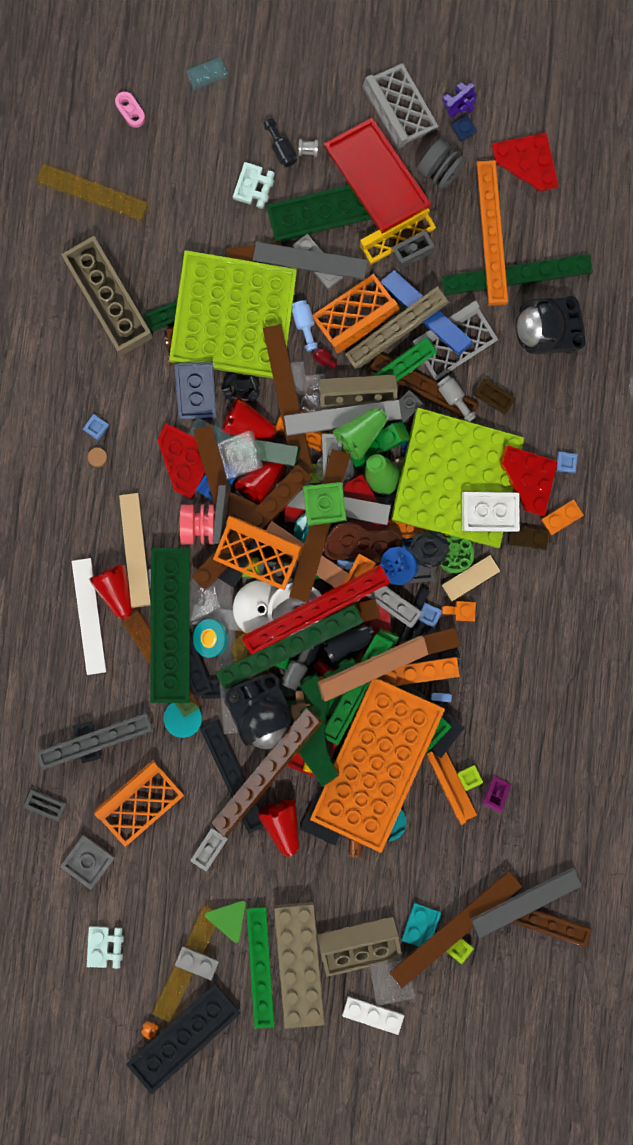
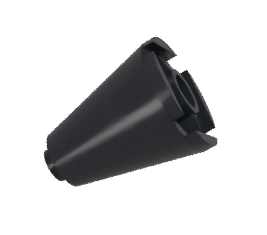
(348, 643)

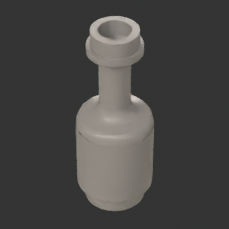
(454, 395)

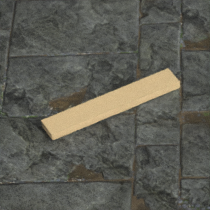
(135, 550)

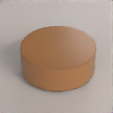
(97, 457)

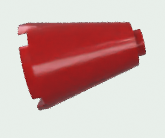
(244, 419)
(261, 482)
(114, 590)
(281, 826)

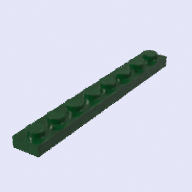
(520, 274)
(289, 646)

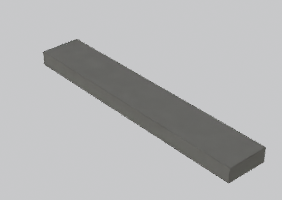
(310, 261)
(94, 741)
(525, 902)

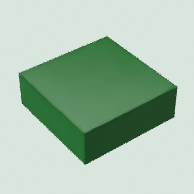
(388, 635)

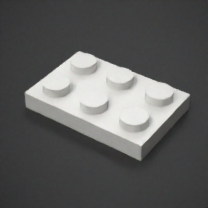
(490, 511)

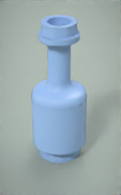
(304, 321)

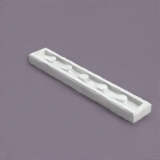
(89, 617)

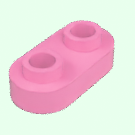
(131, 110)

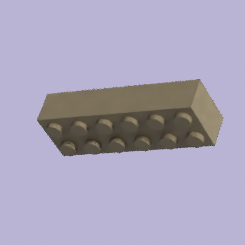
(107, 296)
(299, 965)

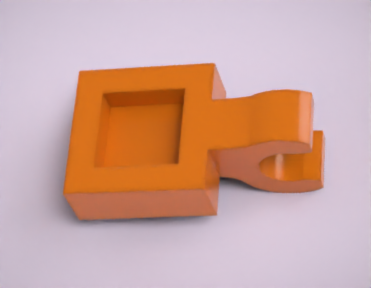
(463, 611)

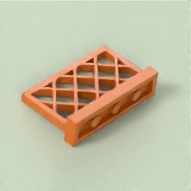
(366, 324)
(265, 537)
(127, 791)

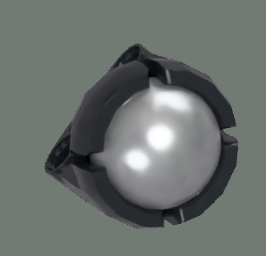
(551, 326)
(260, 712)

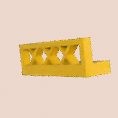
(377, 237)

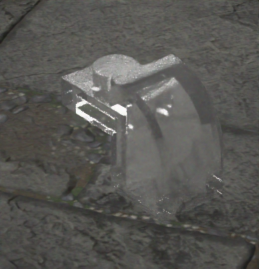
(301, 381)

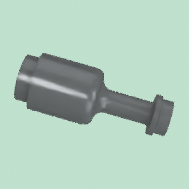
(296, 671)

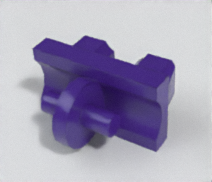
(462, 101)

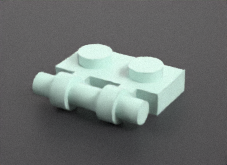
(248, 182)
(98, 947)

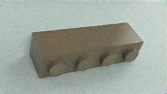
(357, 391)

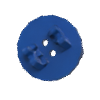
(406, 562)

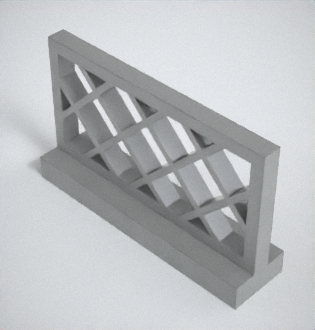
(385, 108)
(457, 319)

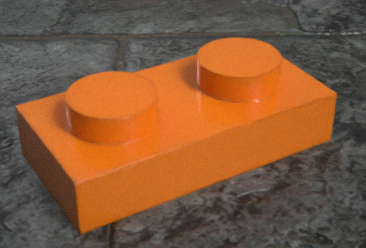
(562, 517)

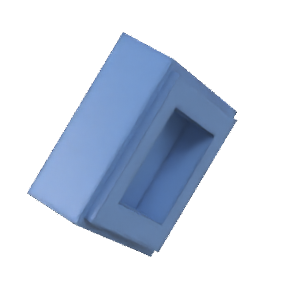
(96, 427)
(566, 462)
(429, 615)
(441, 697)

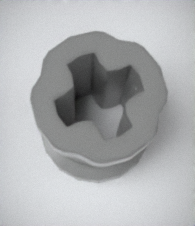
(308, 147)

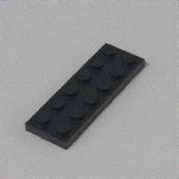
(183, 1038)

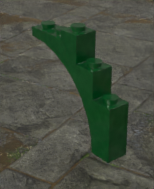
(315, 750)

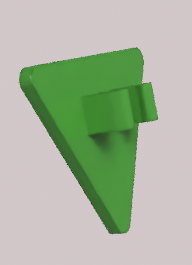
(228, 919)

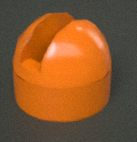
(149, 1030)

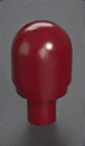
(324, 357)

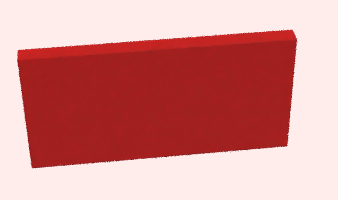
(377, 175)

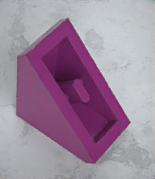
(496, 794)

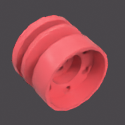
(196, 524)

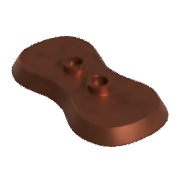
(350, 540)

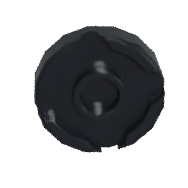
(429, 548)

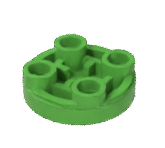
(459, 555)

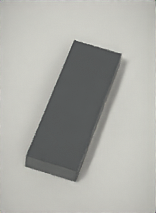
(221, 513)

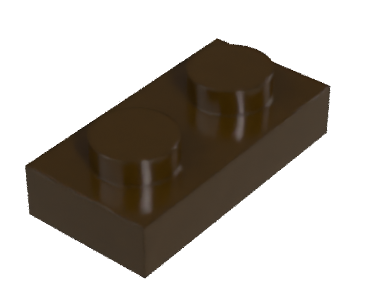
(494, 396)
(529, 538)

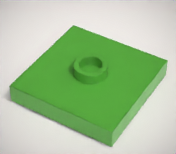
(324, 503)

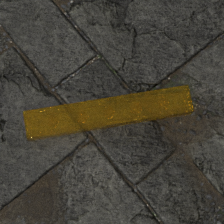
(92, 192)
(180, 978)

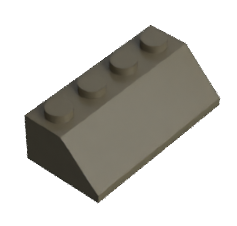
(359, 946)

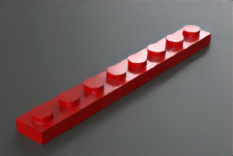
(315, 609)

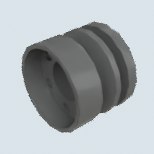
(441, 164)

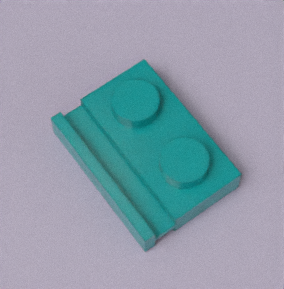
(420, 924)

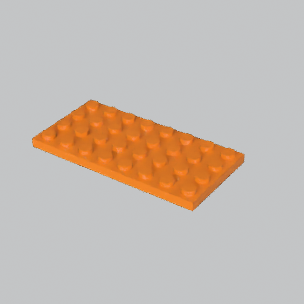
(377, 764)

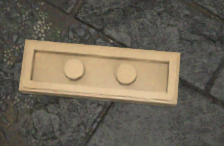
(470, 578)

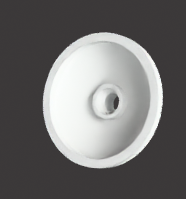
(247, 603)
(282, 604)

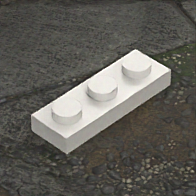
(373, 1015)

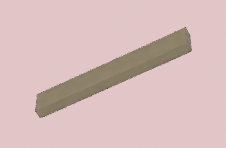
(397, 328)

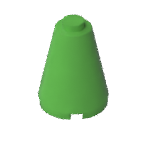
(361, 432)
(382, 475)

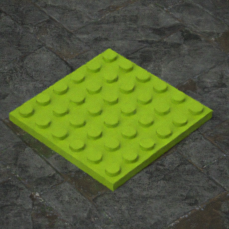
(224, 312)
(440, 464)

